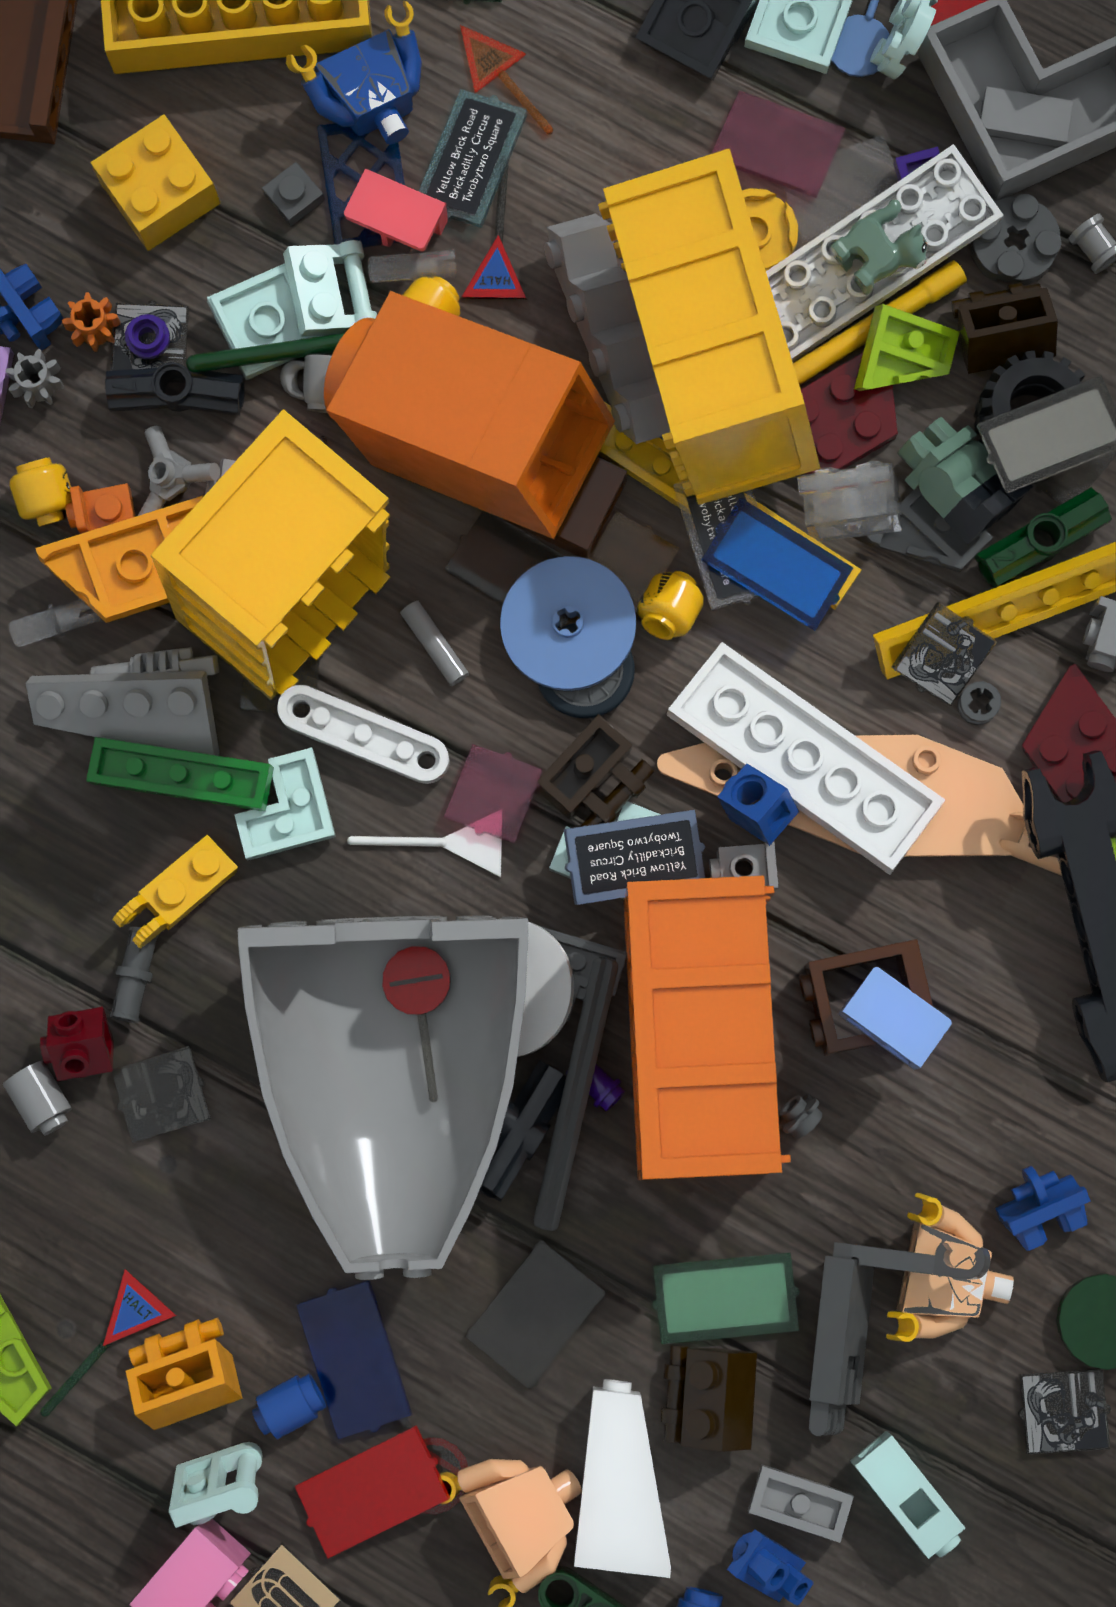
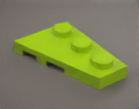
(21, 1376)

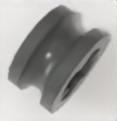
(992, 707)

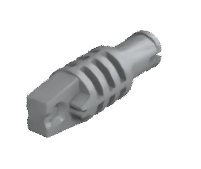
(162, 661)

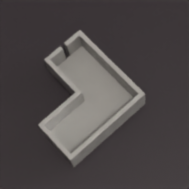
(991, 50)

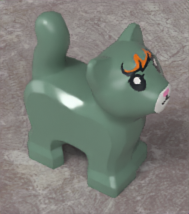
(877, 253)

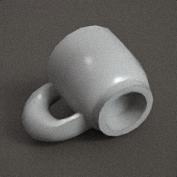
(313, 380)

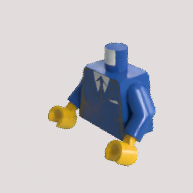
(367, 83)

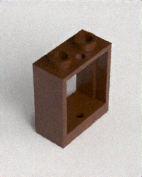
(814, 989)

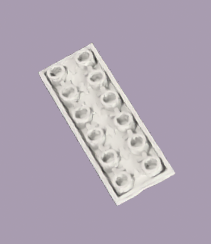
(821, 298)

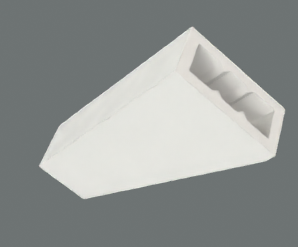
(619, 1497)

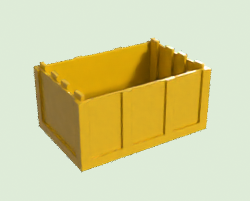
(711, 328)
(276, 555)

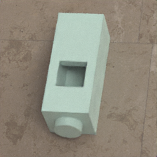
(909, 1496)

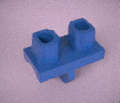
(38, 320)
(1040, 1201)
(769, 1568)

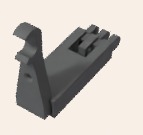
(845, 1320)

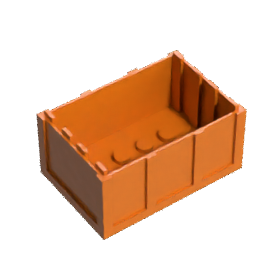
(701, 1028)

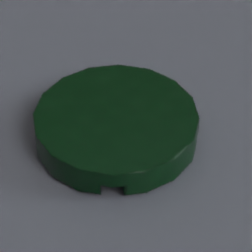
(1089, 1320)

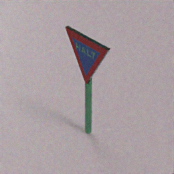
(133, 1311)

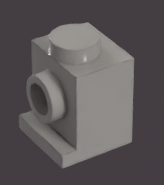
(1101, 635)
(760, 857)

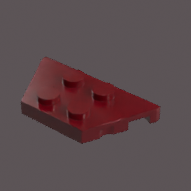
(848, 421)
(1071, 725)

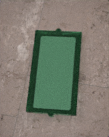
(725, 1298)

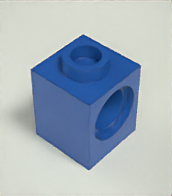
(768, 815)

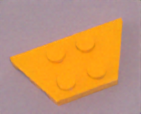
(114, 563)

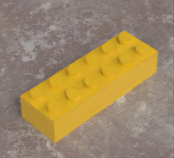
(210, 32)

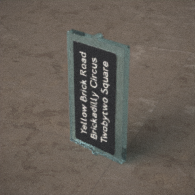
(473, 155)

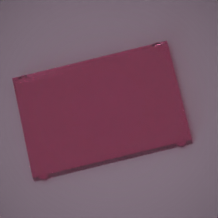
(779, 143)

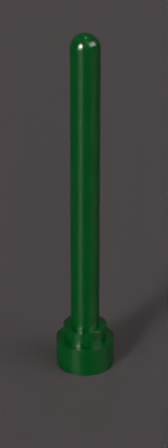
(262, 353)

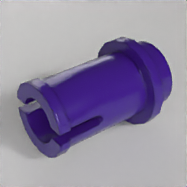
(604, 1089)

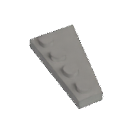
(129, 707)

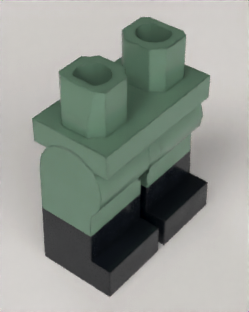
(958, 479)

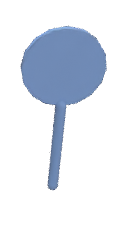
(858, 42)

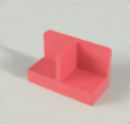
(395, 211)

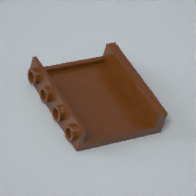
(33, 66)

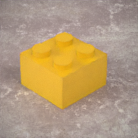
(156, 182)

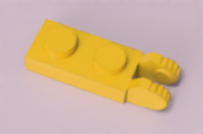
(178, 889)

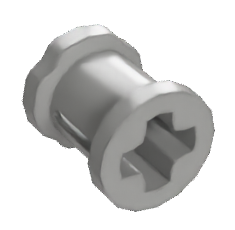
(1095, 243)

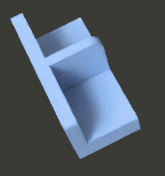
(895, 1018)

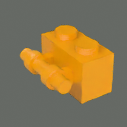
(182, 1374)

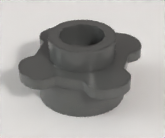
(800, 1115)

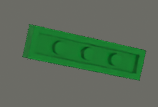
(180, 774)

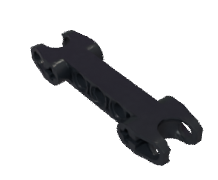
(1081, 838)

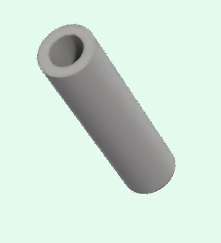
(434, 643)

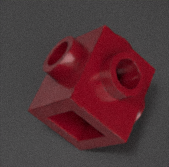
(78, 1044)

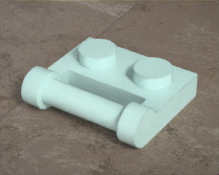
(317, 290)
(201, 1489)

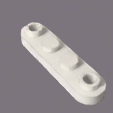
(363, 734)

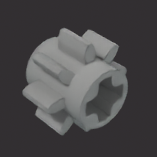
(29, 366)

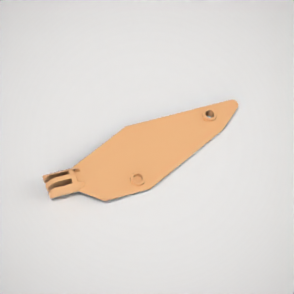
(979, 809)

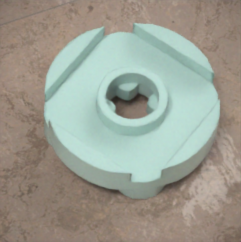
(910, 27)

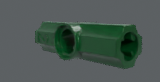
(1065, 525)

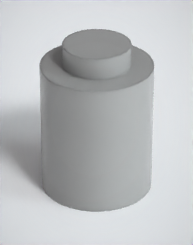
(38, 1098)

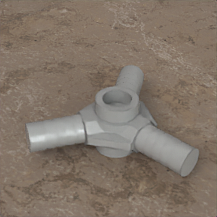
(170, 472)

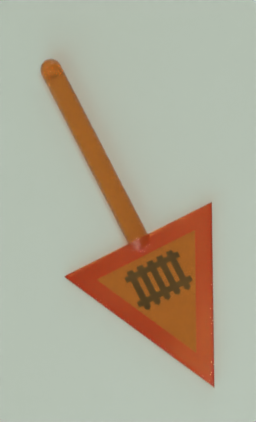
(490, 59)

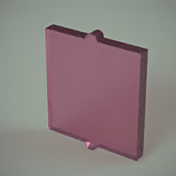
(493, 793)

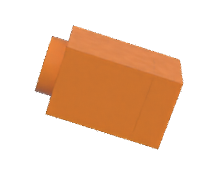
(468, 411)

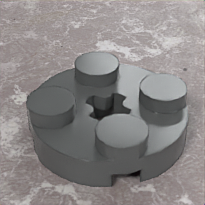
(1041, 242)

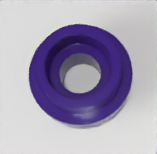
(142, 325)

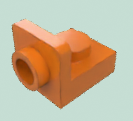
(99, 507)

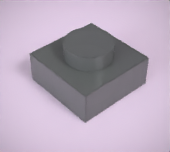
(293, 194)

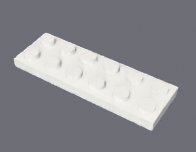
(820, 763)

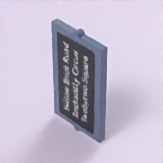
(632, 851)

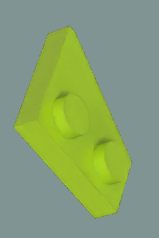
(904, 349)

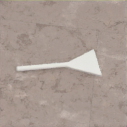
(480, 850)

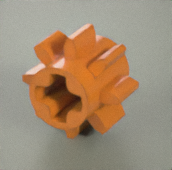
(102, 325)

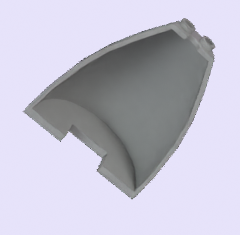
(349, 1078)

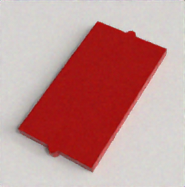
(372, 1492)

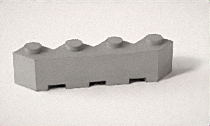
(609, 323)

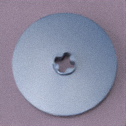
(560, 657)

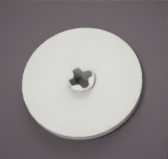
(548, 990)

